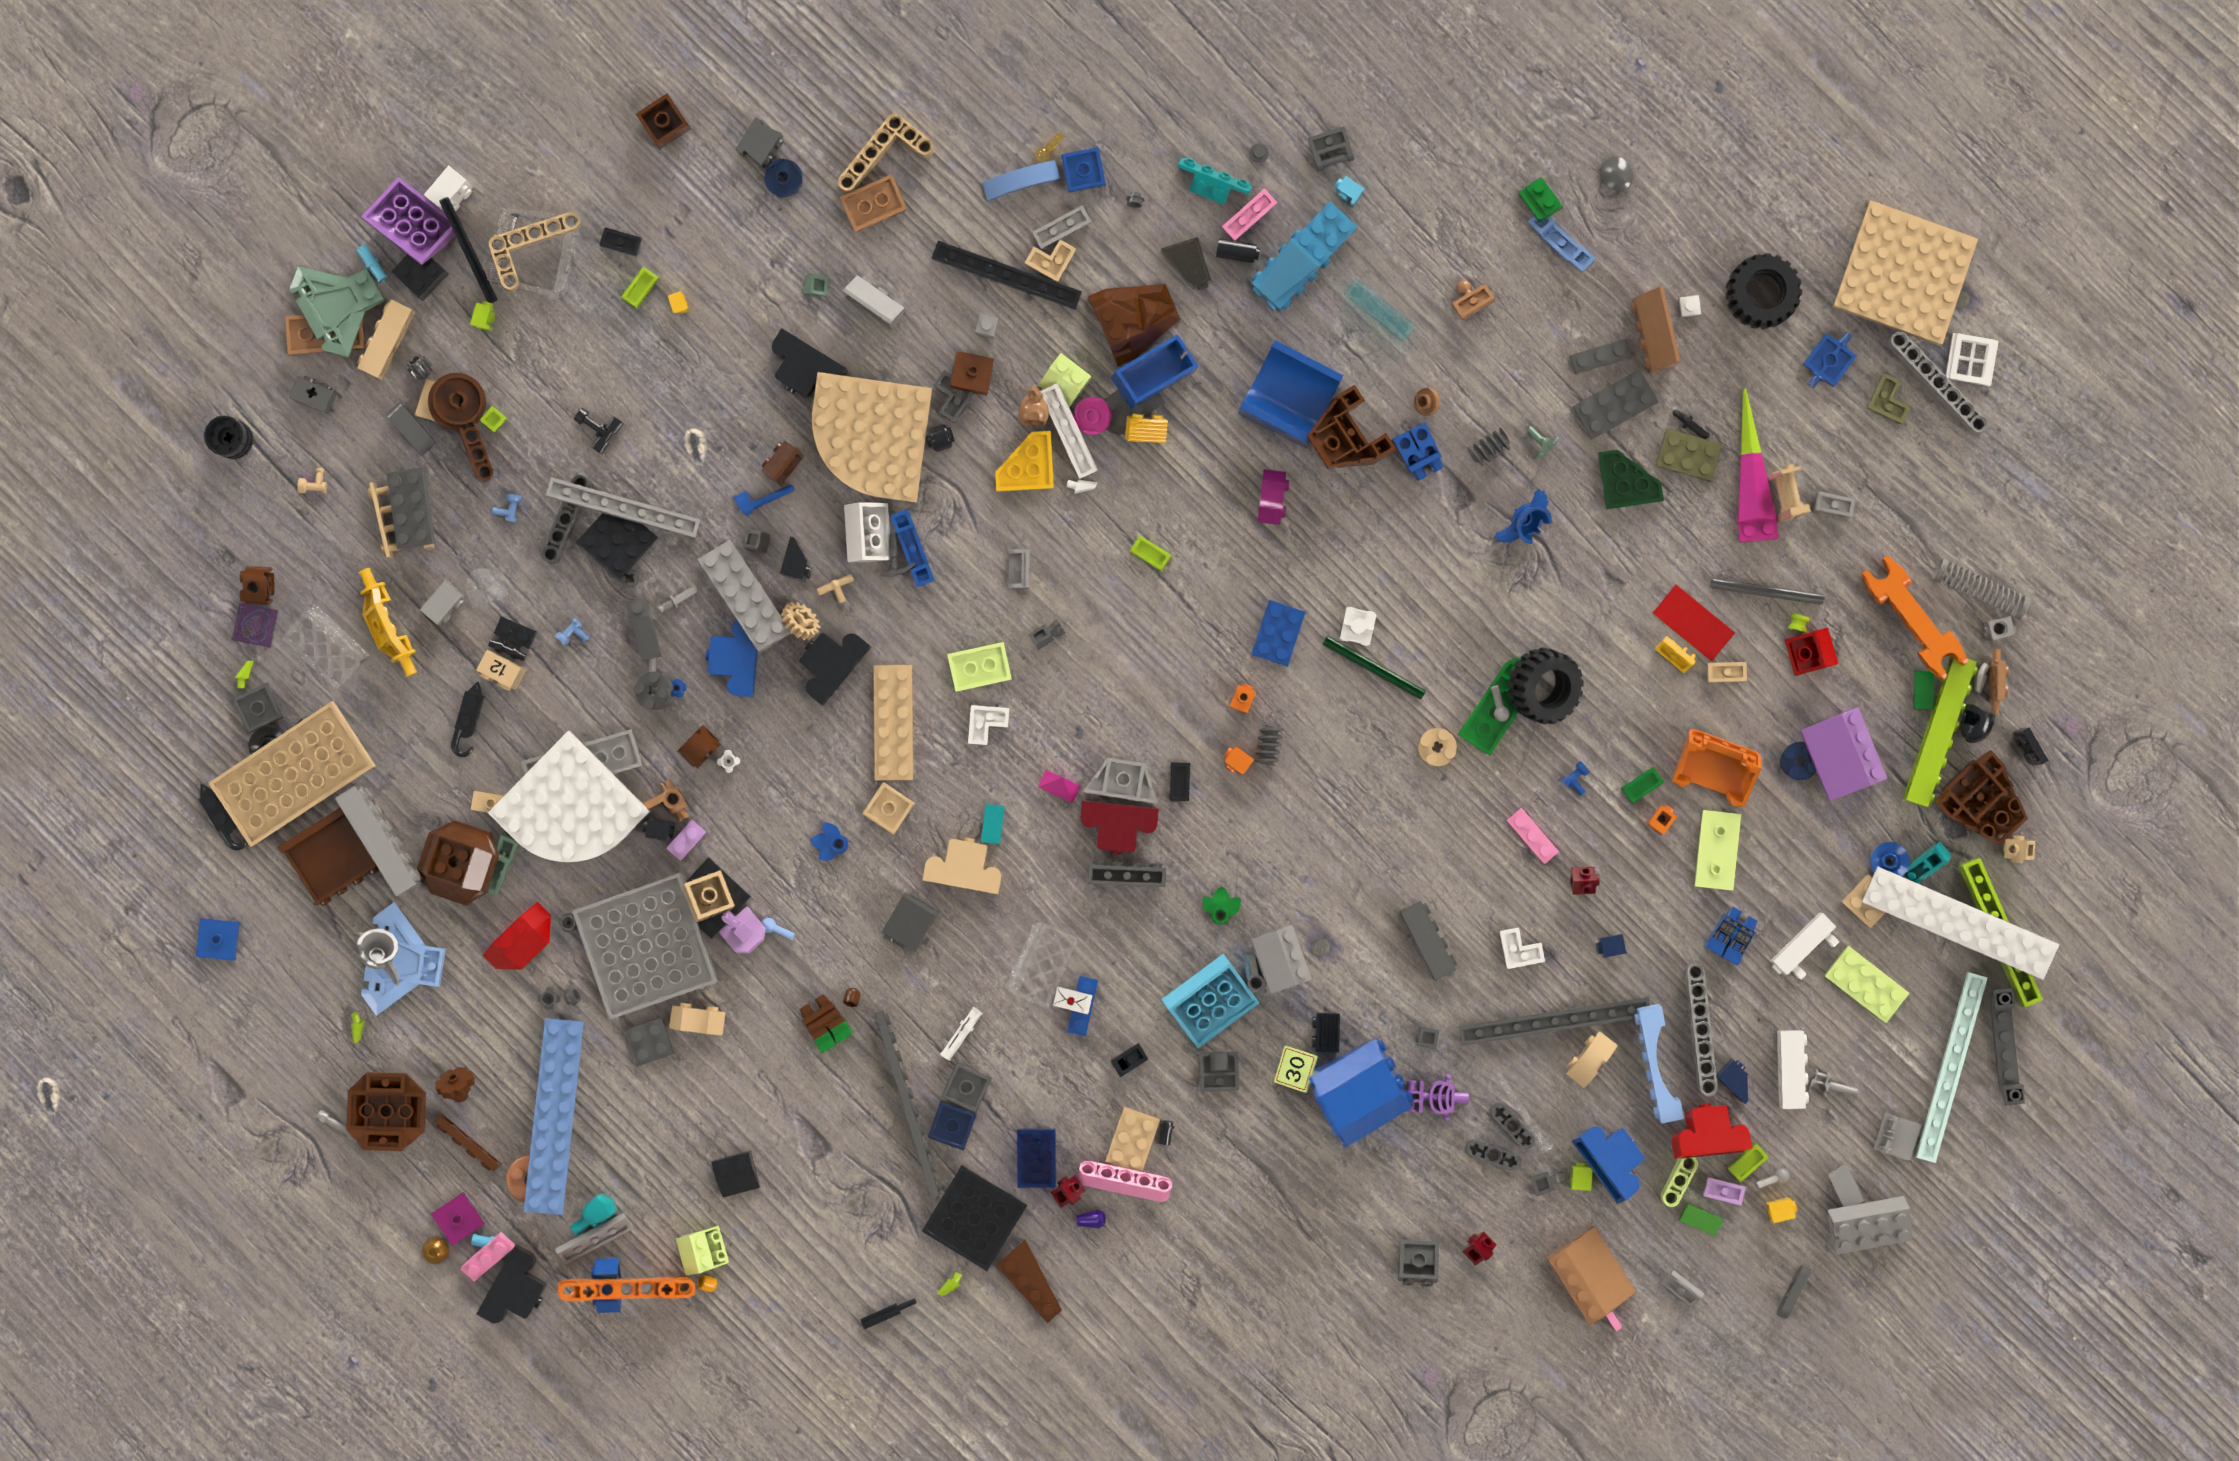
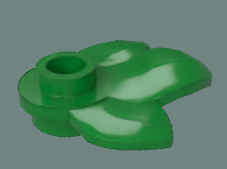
(1221, 903)

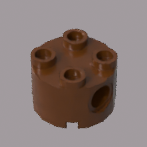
(265, 582)
(698, 746)

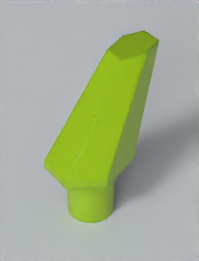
(243, 674)
(356, 1027)
(951, 1284)

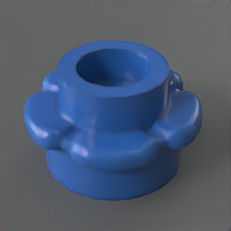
(682, 688)

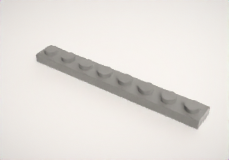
(622, 508)

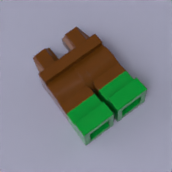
(825, 1017)

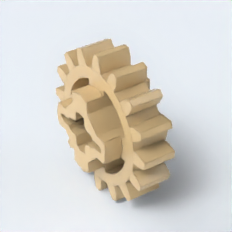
(800, 621)

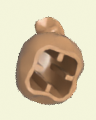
(1033, 409)

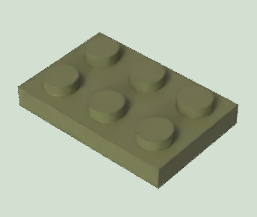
(1688, 455)

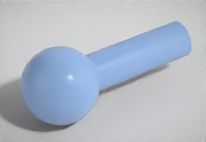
(771, 926)

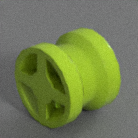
(1798, 623)

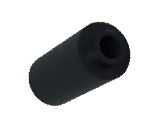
(1237, 250)

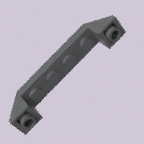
(2005, 1047)

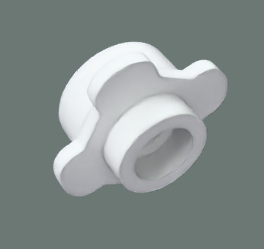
(733, 761)

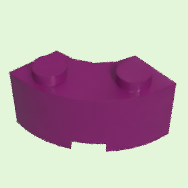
(1272, 496)

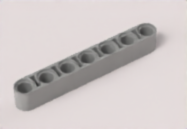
(1946, 384)
(1706, 1037)

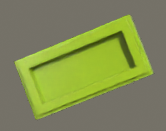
(640, 287)
(1150, 553)
(1747, 1163)

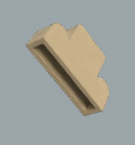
(964, 867)

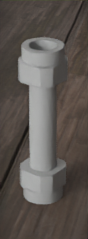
(324, 1117)

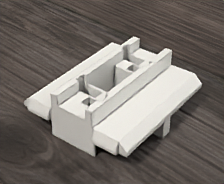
(1358, 626)

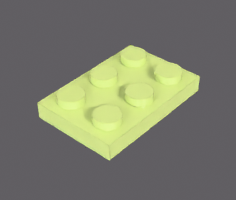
(979, 666)

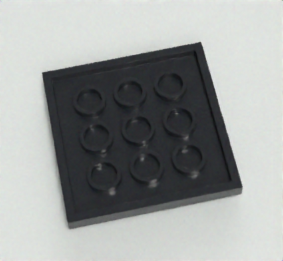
(974, 1218)

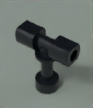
(603, 431)

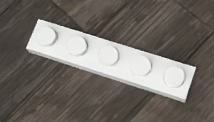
(1068, 431)

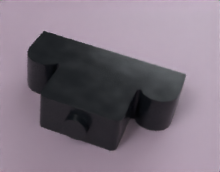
(801, 364)
(831, 663)
(513, 1288)

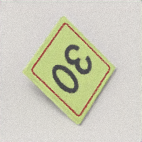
(1295, 1069)

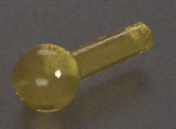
(1043, 153)

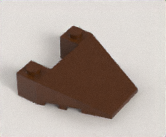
(1339, 438)

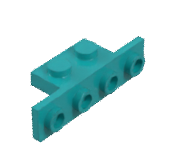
(1211, 183)

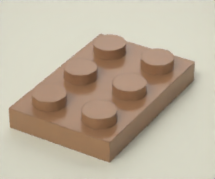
(873, 203)

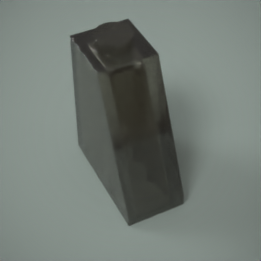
(1188, 262)

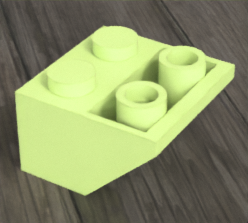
(702, 1250)

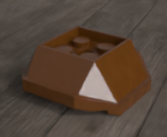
(475, 866)
(366, 1116)

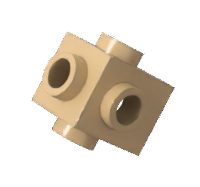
(2019, 849)

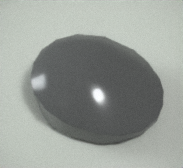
(1617, 174)

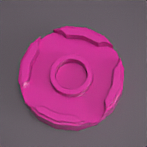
(1092, 415)

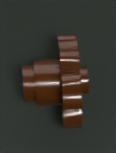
(455, 1084)

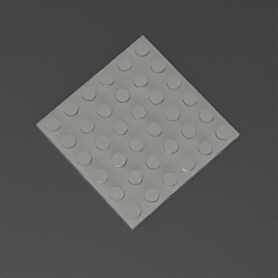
(644, 946)

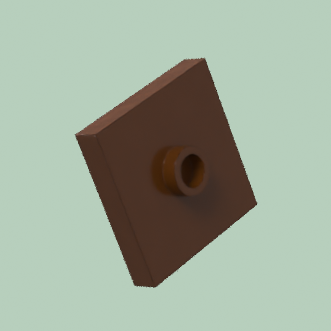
(971, 373)

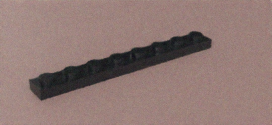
(1006, 275)

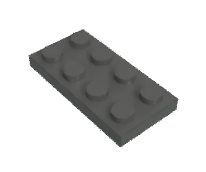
(1615, 404)
(410, 508)

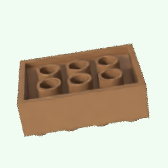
(1655, 330)
(1591, 1275)

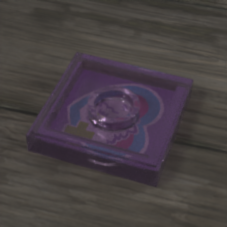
(255, 625)

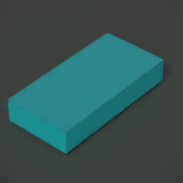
(992, 824)

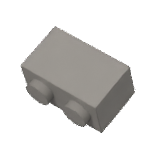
(443, 603)

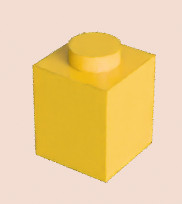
(1781, 1209)

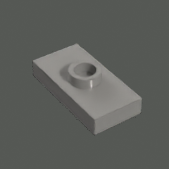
(1834, 504)
(1682, 1288)

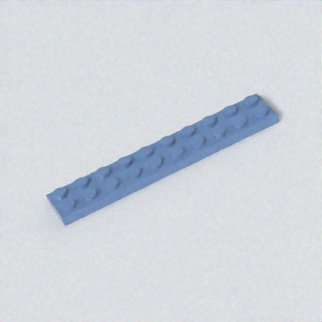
(553, 1116)

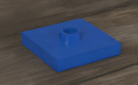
(1083, 169)
(217, 939)

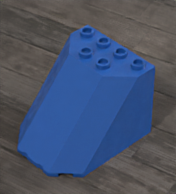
(1360, 1091)

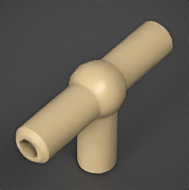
(836, 586)

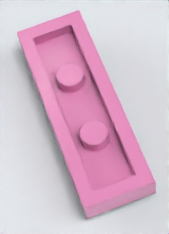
(1249, 215)
(1532, 836)
(487, 1256)

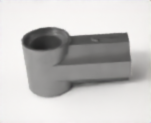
(1253, 971)

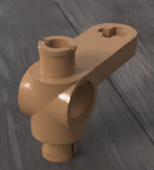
(677, 809)

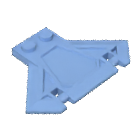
(413, 961)

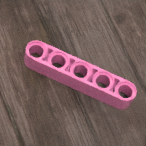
(1117, 1176)

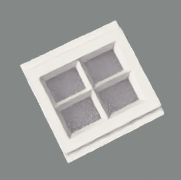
(1971, 359)

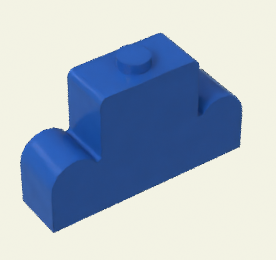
(734, 658)
(1611, 1160)

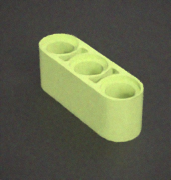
(1678, 1190)

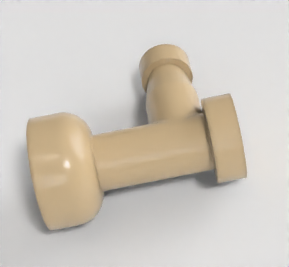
(319, 485)

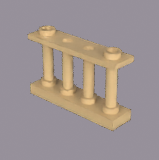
(1788, 494)
(387, 548)

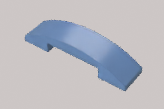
(1020, 179)
(1562, 243)

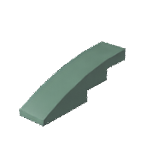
(507, 850)

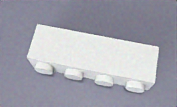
(1792, 1069)

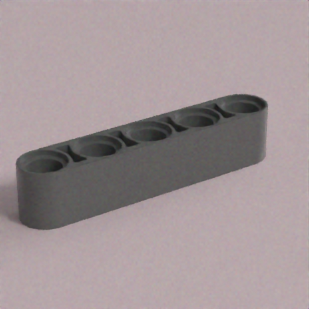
(558, 526)

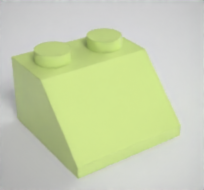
(1068, 376)

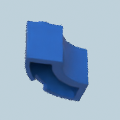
(606, 1269)

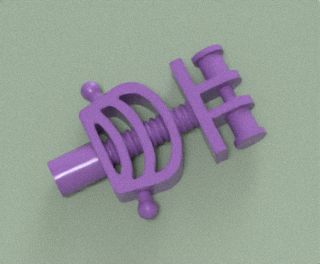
(1453, 1098)

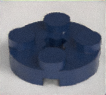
(793, 182)
(1792, 769)

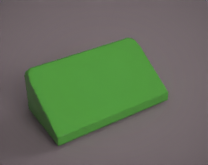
(1701, 1219)

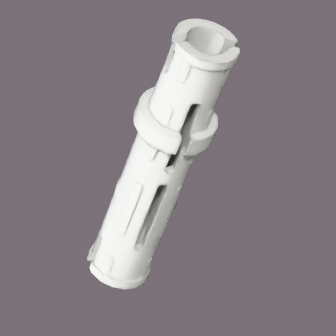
(961, 1033)

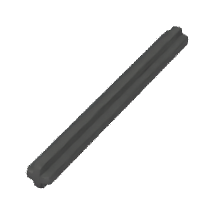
(1767, 591)

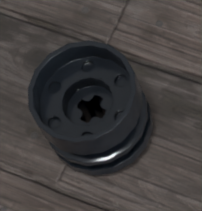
(220, 431)

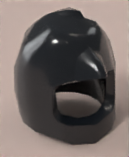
(1976, 724)

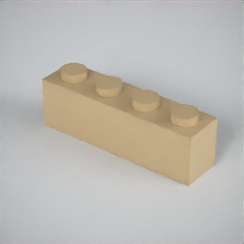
(386, 339)

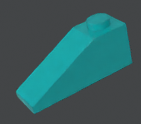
(1927, 863)

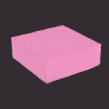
(1613, 1321)

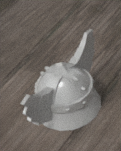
(377, 951)

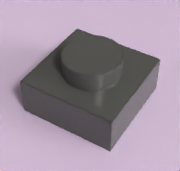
(1428, 1037)

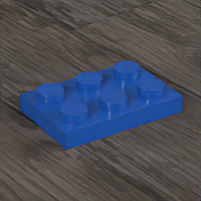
(1278, 633)

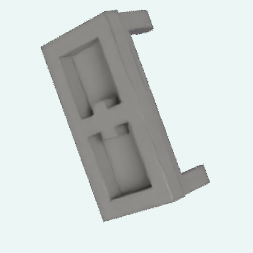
(1019, 569)
(1846, 1186)

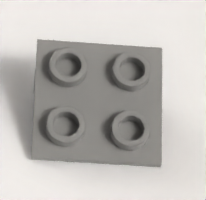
(1897, 1136)

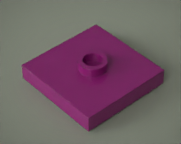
(458, 1219)

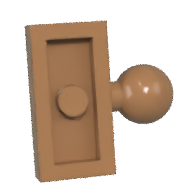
(1473, 300)

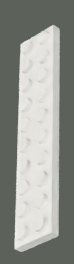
(1960, 923)

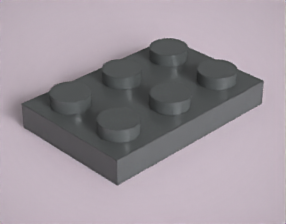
(1121, 409)

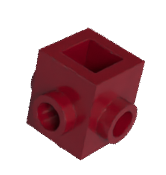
(1584, 880)
(1070, 1188)
(1479, 1248)

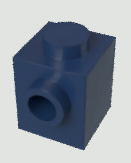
(1611, 945)

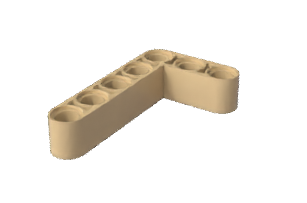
(881, 148)
(526, 241)

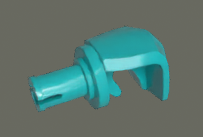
(595, 1212)

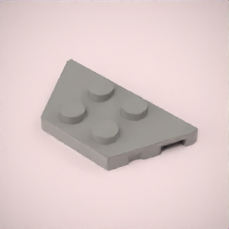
(1123, 780)

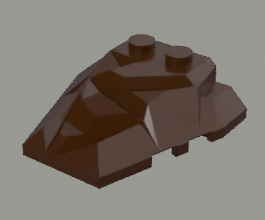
(1133, 318)
(1983, 799)

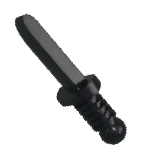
(1690, 424)

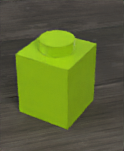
(1581, 1176)

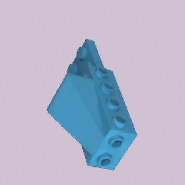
(1302, 257)

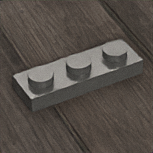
(1600, 356)

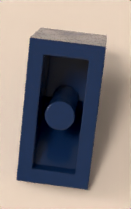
(1735, 1079)

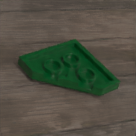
(1626, 482)

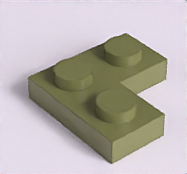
(1883, 402)

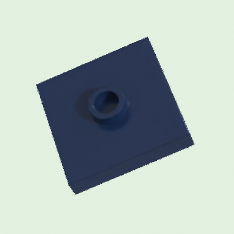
(952, 1125)

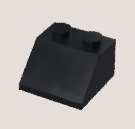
(795, 562)
(735, 1173)

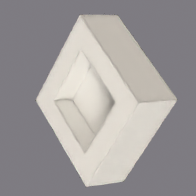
(1689, 306)

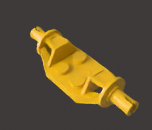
(380, 626)

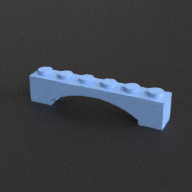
(1650, 1022)

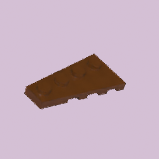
(1030, 1281)

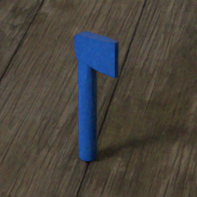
(747, 506)

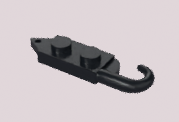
(467, 718)
(219, 817)

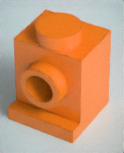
(1662, 827)

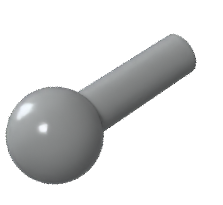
(1501, 713)
(1780, 1176)

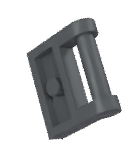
(1330, 142)

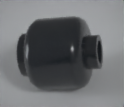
(940, 438)

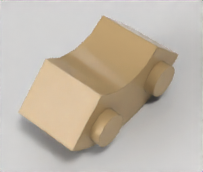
(697, 1019)
(1585, 1066)

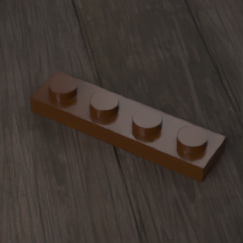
(473, 1148)

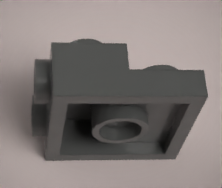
(1418, 1262)

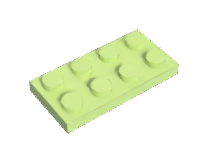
(1866, 984)

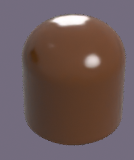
(851, 997)

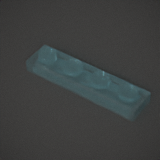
(1379, 309)

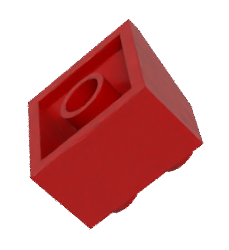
(1811, 651)

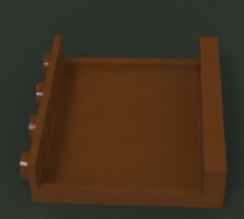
(329, 857)

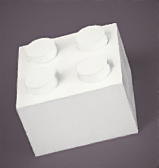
(449, 185)

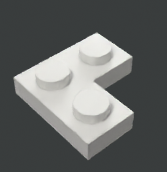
(981, 718)
(1515, 953)

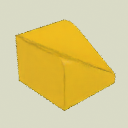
(678, 303)

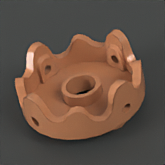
(516, 1178)

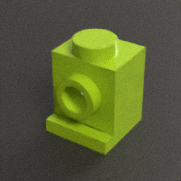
(483, 316)

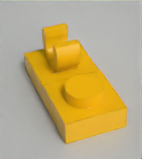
(1675, 654)

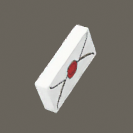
(1072, 1000)

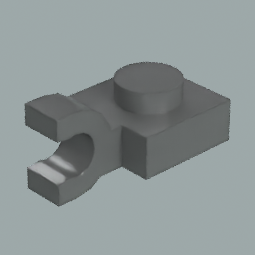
(1043, 635)
(1544, 1183)

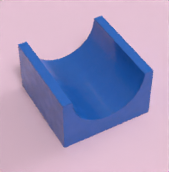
(1290, 393)

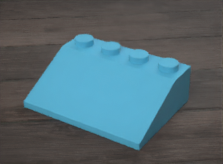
(1210, 1001)

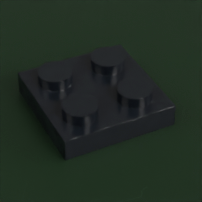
(2033, 751)

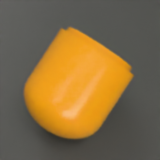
(707, 1283)

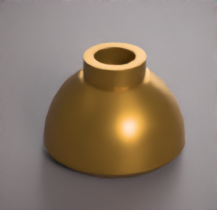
(435, 1250)

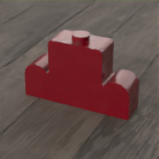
(1118, 824)

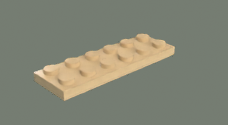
(893, 722)

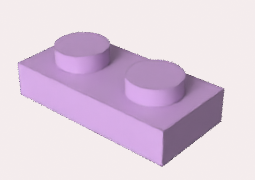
(686, 840)
(1724, 1191)

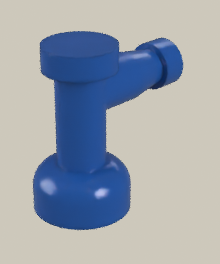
(1571, 779)

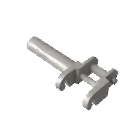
(1832, 1086)

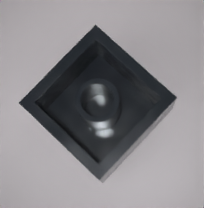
(420, 278)

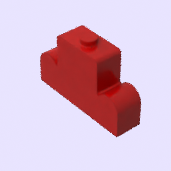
(1710, 1134)

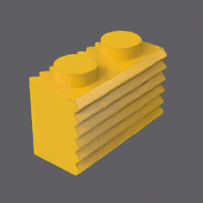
(1146, 429)

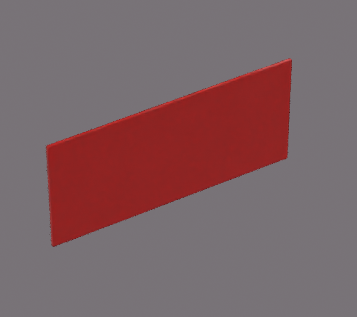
(1693, 622)

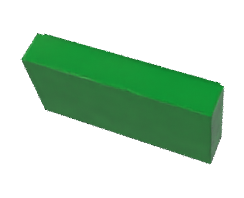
(1923, 690)
(1642, 785)

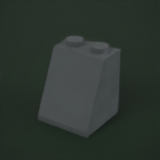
(909, 922)

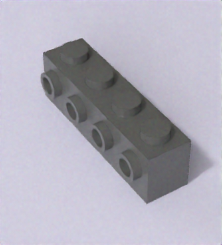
(1127, 875)

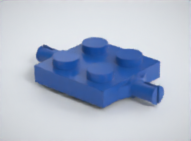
(1829, 360)

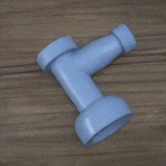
(511, 511)
(574, 627)

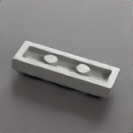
(1061, 227)

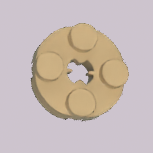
(1427, 742)

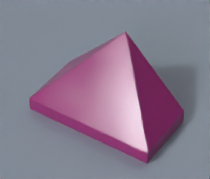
(1059, 786)

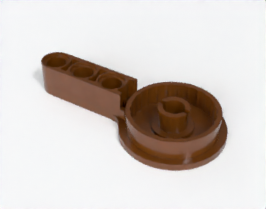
(462, 417)

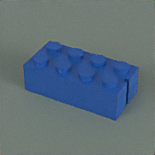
(1154, 372)

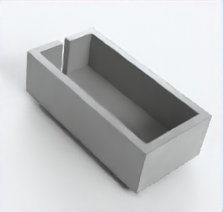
(1870, 1225)

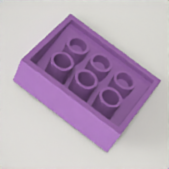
(410, 221)
(1843, 754)

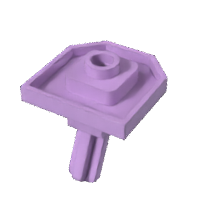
(742, 931)

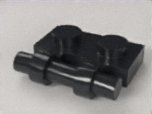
(513, 632)

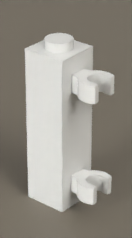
(1802, 944)

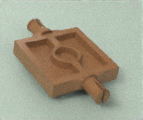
(1997, 677)

